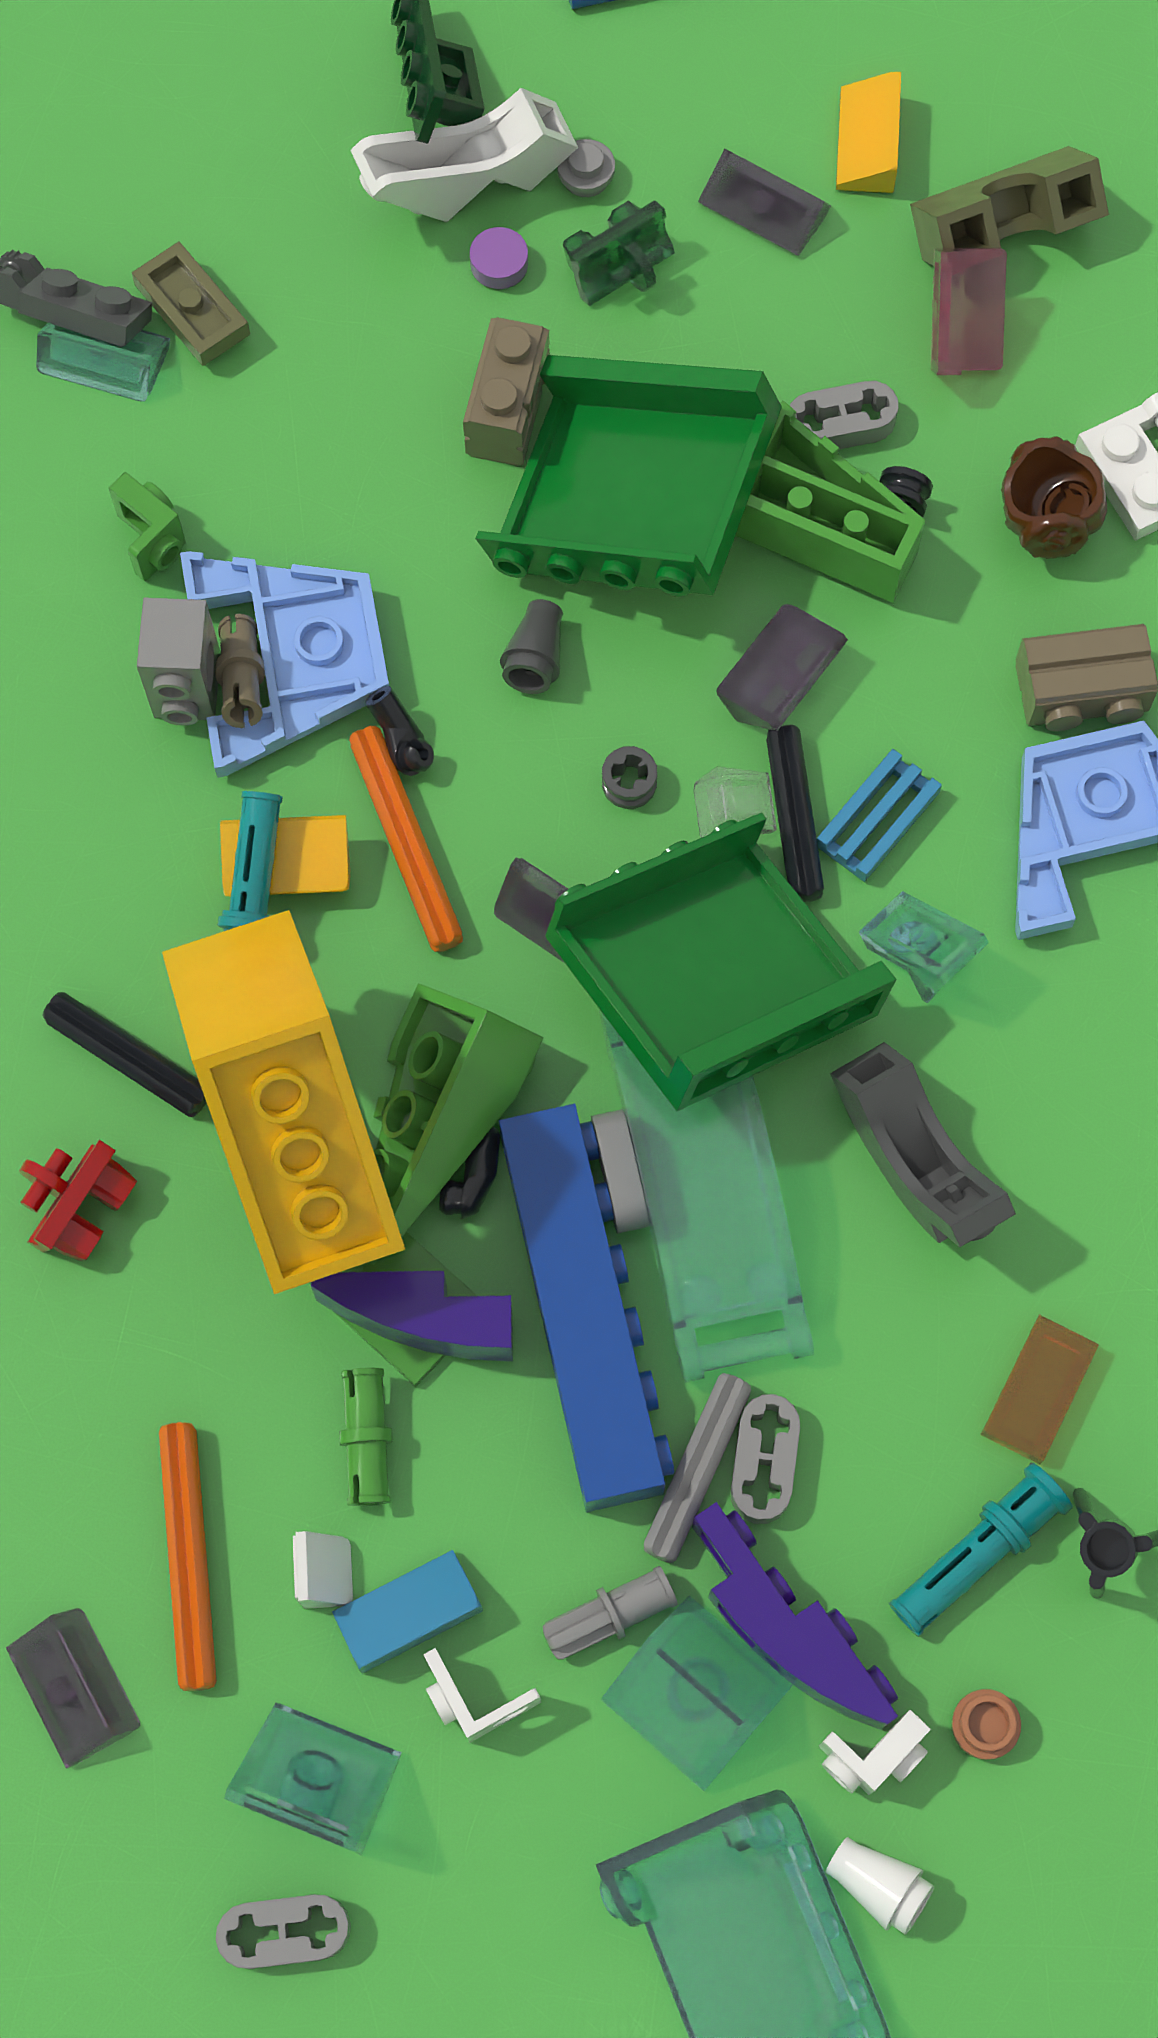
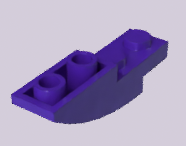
(804, 1648)

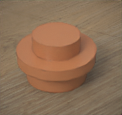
(986, 1724)

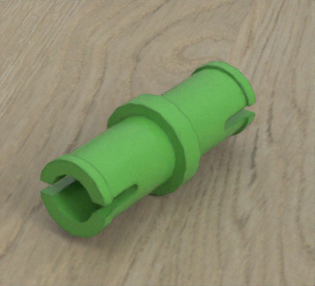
(365, 1437)

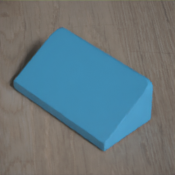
(407, 1611)

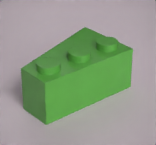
(828, 513)

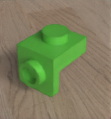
(151, 515)

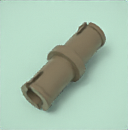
(239, 671)

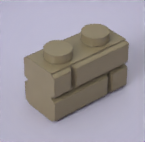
(506, 391)
(1086, 676)

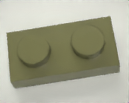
(191, 303)

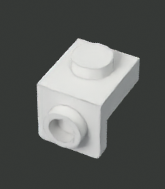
(894, 1754)

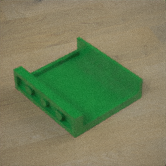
(637, 475)
(711, 963)

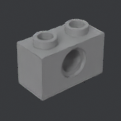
(178, 659)

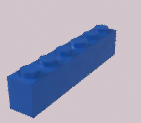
(583, 1309)

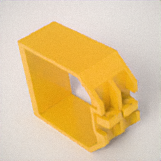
(282, 1101)

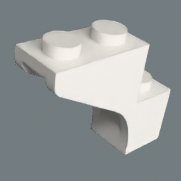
(509, 145)

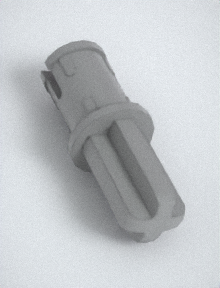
(609, 1614)

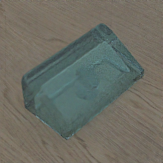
(102, 365)

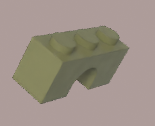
(1039, 194)

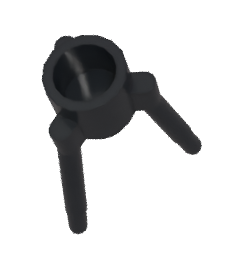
(1107, 1545)

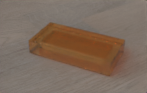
(1039, 1389)

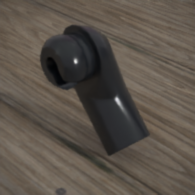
(402, 736)
(479, 1175)

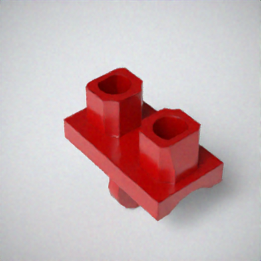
(94, 1176)

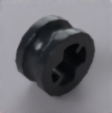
(909, 486)

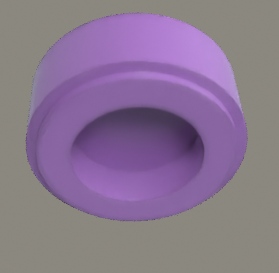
(499, 258)

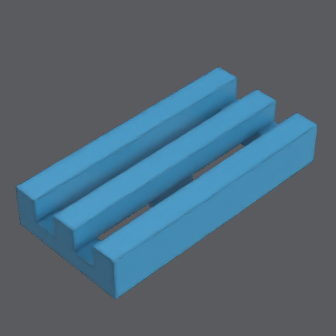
(908, 777)

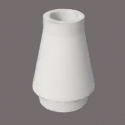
(882, 1885)

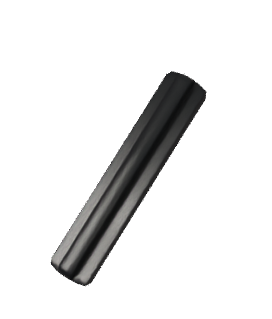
(795, 812)
(125, 1053)

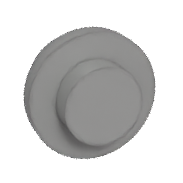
(587, 168)

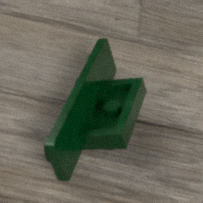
(437, 73)

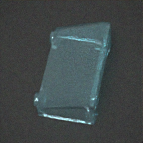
(746, 1926)

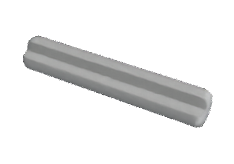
(697, 1468)

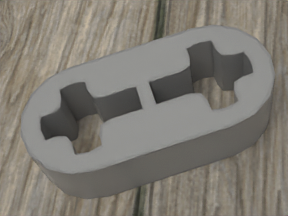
(842, 416)
(620, 1171)
(781, 1461)
(285, 1949)

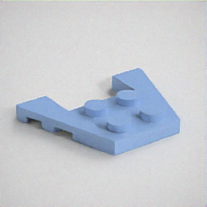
(315, 646)
(1079, 804)

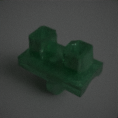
(620, 253)

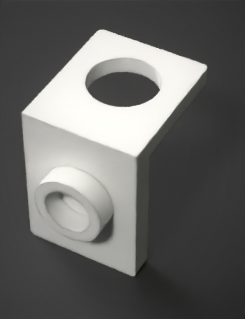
(452, 1707)

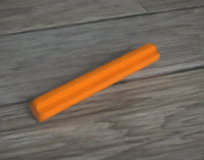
(406, 839)
(187, 1557)

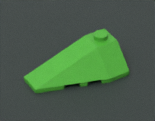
(448, 1090)

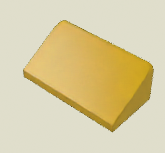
(869, 134)
(308, 855)

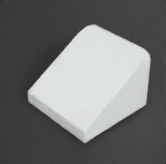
(322, 1570)

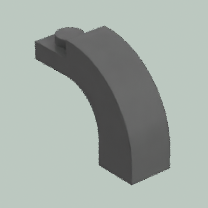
(915, 1151)

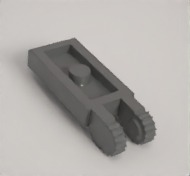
(71, 302)

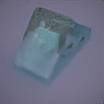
(923, 942)

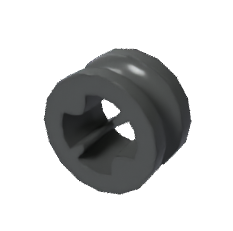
(616, 765)

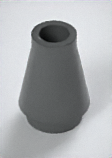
(534, 650)

